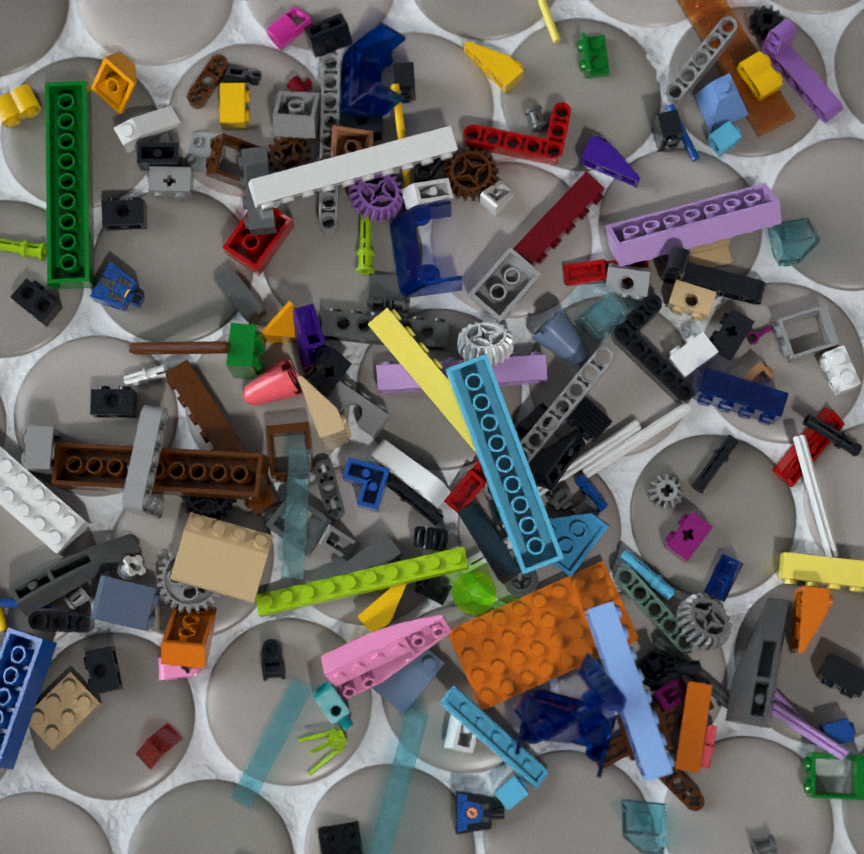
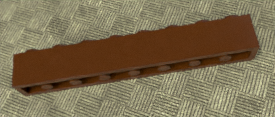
(212, 421)

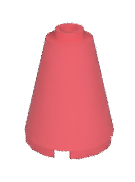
(273, 384)

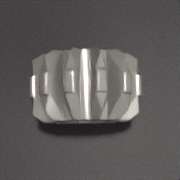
(671, 497)

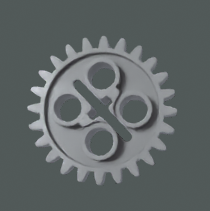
(176, 591)

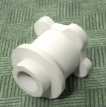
(131, 567)

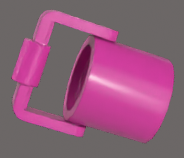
(284, 30)

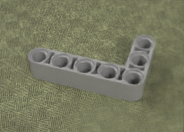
(144, 463)

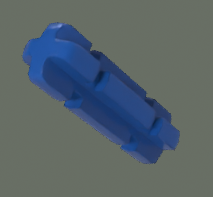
(589, 489)

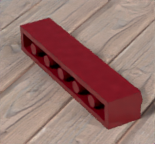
(560, 220)

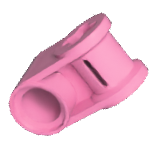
(169, 672)

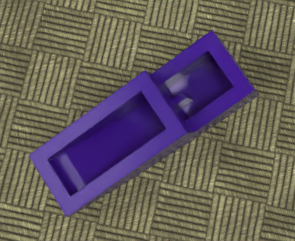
(307, 334)

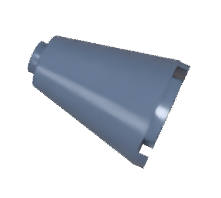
(562, 339)

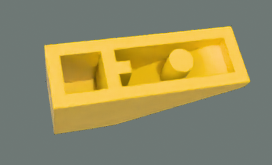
(496, 65)
(382, 611)

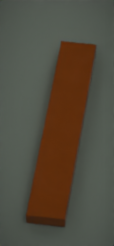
(672, 719)

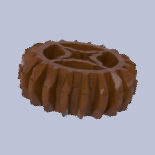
(478, 170)

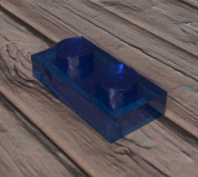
(723, 577)

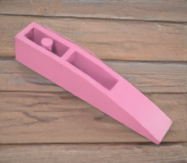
(381, 654)

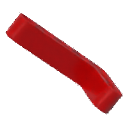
(524, 141)

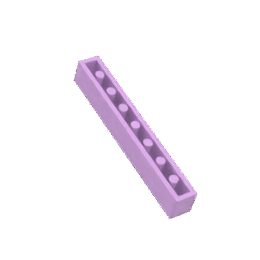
(514, 371)

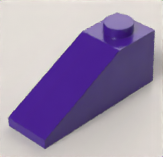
(605, 159)

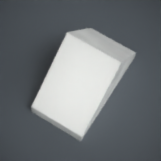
(496, 197)

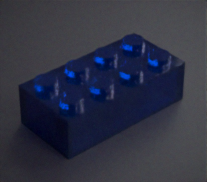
(740, 396)

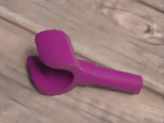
(759, 334)

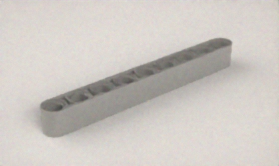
(329, 115)
(573, 402)

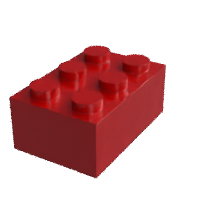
(257, 250)

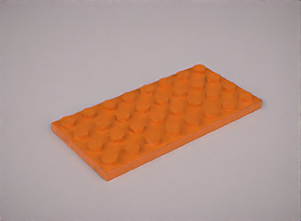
(534, 636)

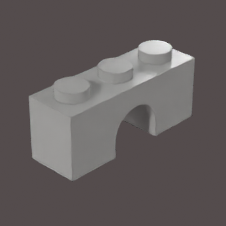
(373, 416)

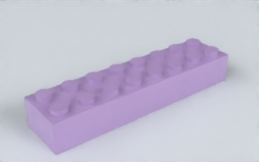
(693, 224)

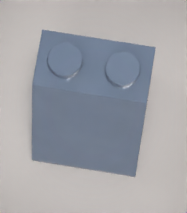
(125, 603)

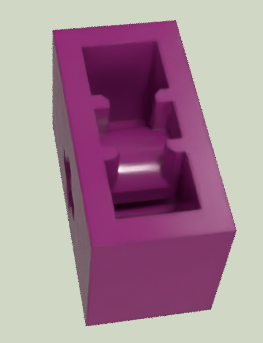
(699, 530)

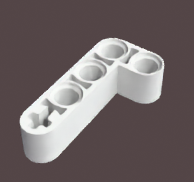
(411, 473)

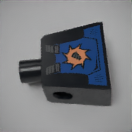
(475, 812)

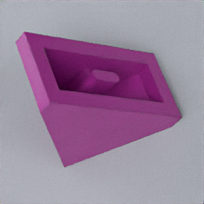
(670, 694)

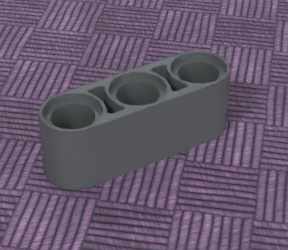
(240, 295)

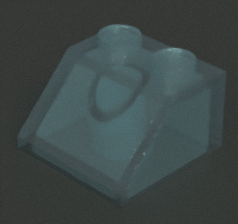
(603, 316)

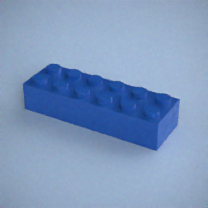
(22, 675)

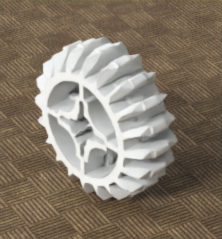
(486, 339)

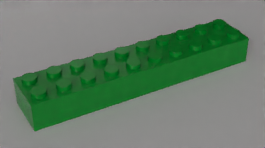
(69, 185)

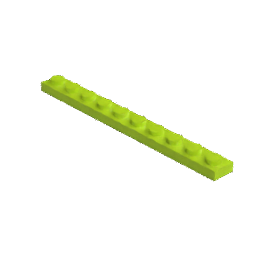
(362, 581)

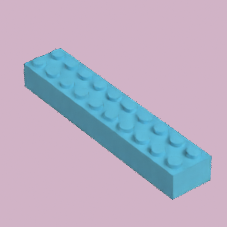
(504, 464)

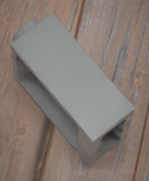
(826, 327)

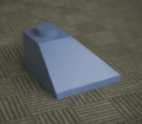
(720, 103)

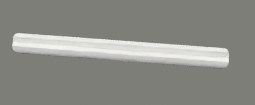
(636, 440)
(597, 451)
(815, 496)

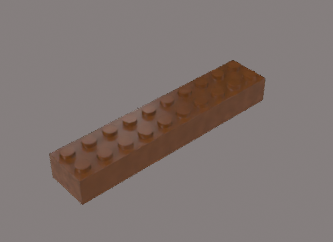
(178, 471)

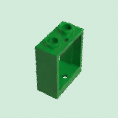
(857, 777)

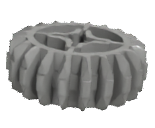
(703, 622)

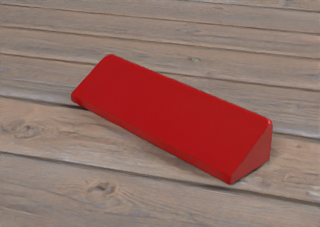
(788, 467)

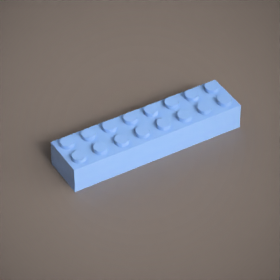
(637, 716)

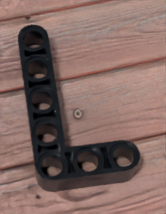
(722, 282)
(632, 331)

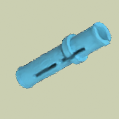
(643, 571)

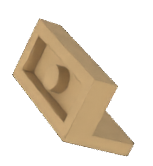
(712, 254)

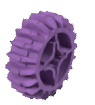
(391, 200)

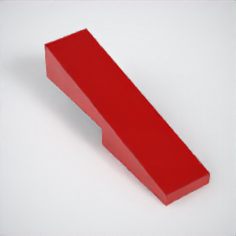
(592, 272)
(467, 489)

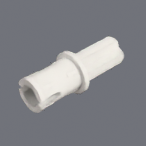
(145, 376)

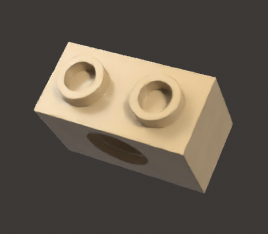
(703, 297)

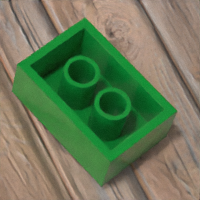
(245, 351)

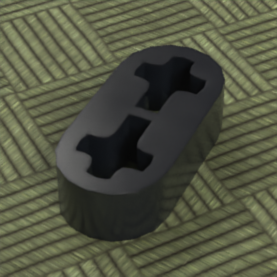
(528, 422)

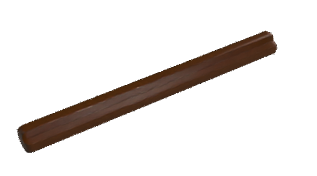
(192, 347)

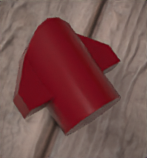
(296, 84)

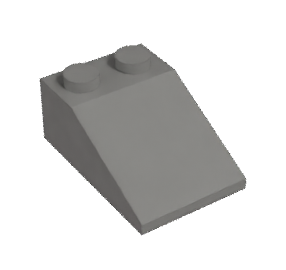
(504, 285)

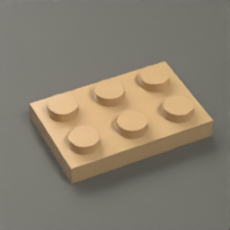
(63, 710)

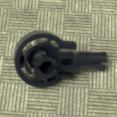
(665, 668)

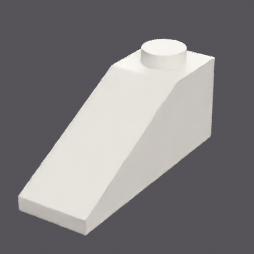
(146, 127)

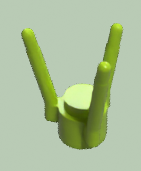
(335, 740)

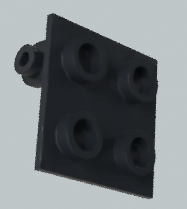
(340, 839)

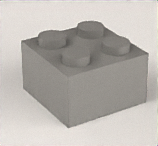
(296, 114)
(40, 449)

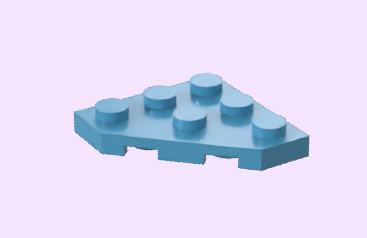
(576, 538)

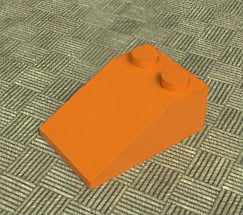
(809, 610)
(188, 638)

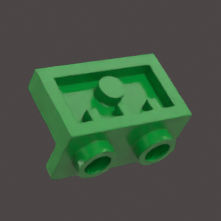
(594, 56)

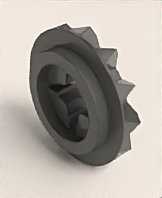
(529, 585)

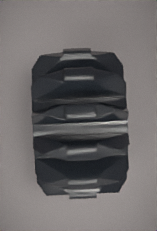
(764, 15)
(430, 538)

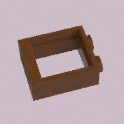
(213, 161)
(287, 430)

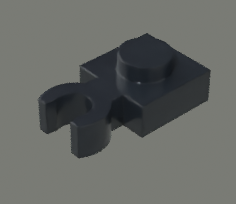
(241, 75)

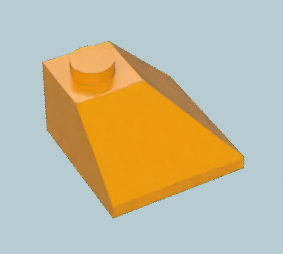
(115, 81)
(281, 326)

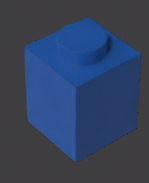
(839, 730)

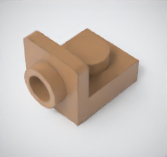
(762, 369)

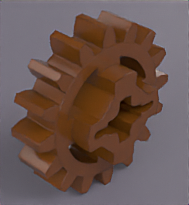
(291, 147)

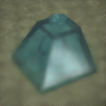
(792, 241)
(644, 825)

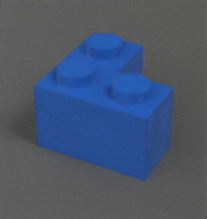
(371, 478)

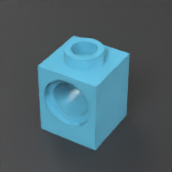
(724, 138)
(512, 792)

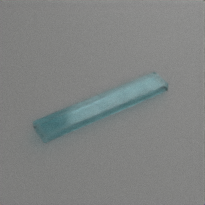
(296, 513)
(271, 744)

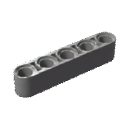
(705, 51)

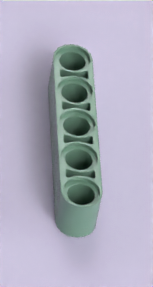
(643, 606)

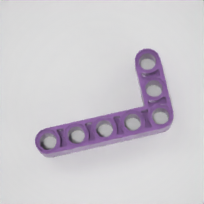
(798, 73)

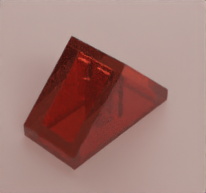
(158, 746)

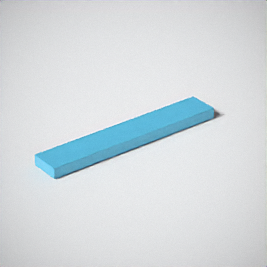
(493, 737)

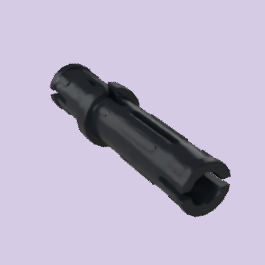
(839, 439)
(717, 460)
(410, 497)

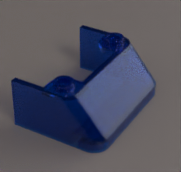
(361, 74)
(412, 277)
(600, 704)
(560, 706)

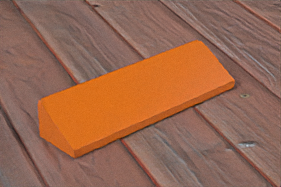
(693, 727)

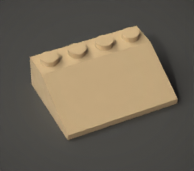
(329, 423)
(222, 557)

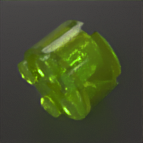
(473, 581)

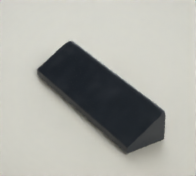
(489, 543)

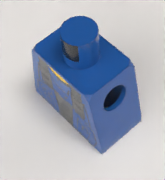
(116, 289)

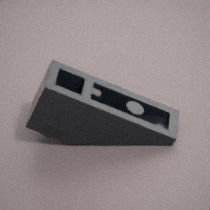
(554, 461)

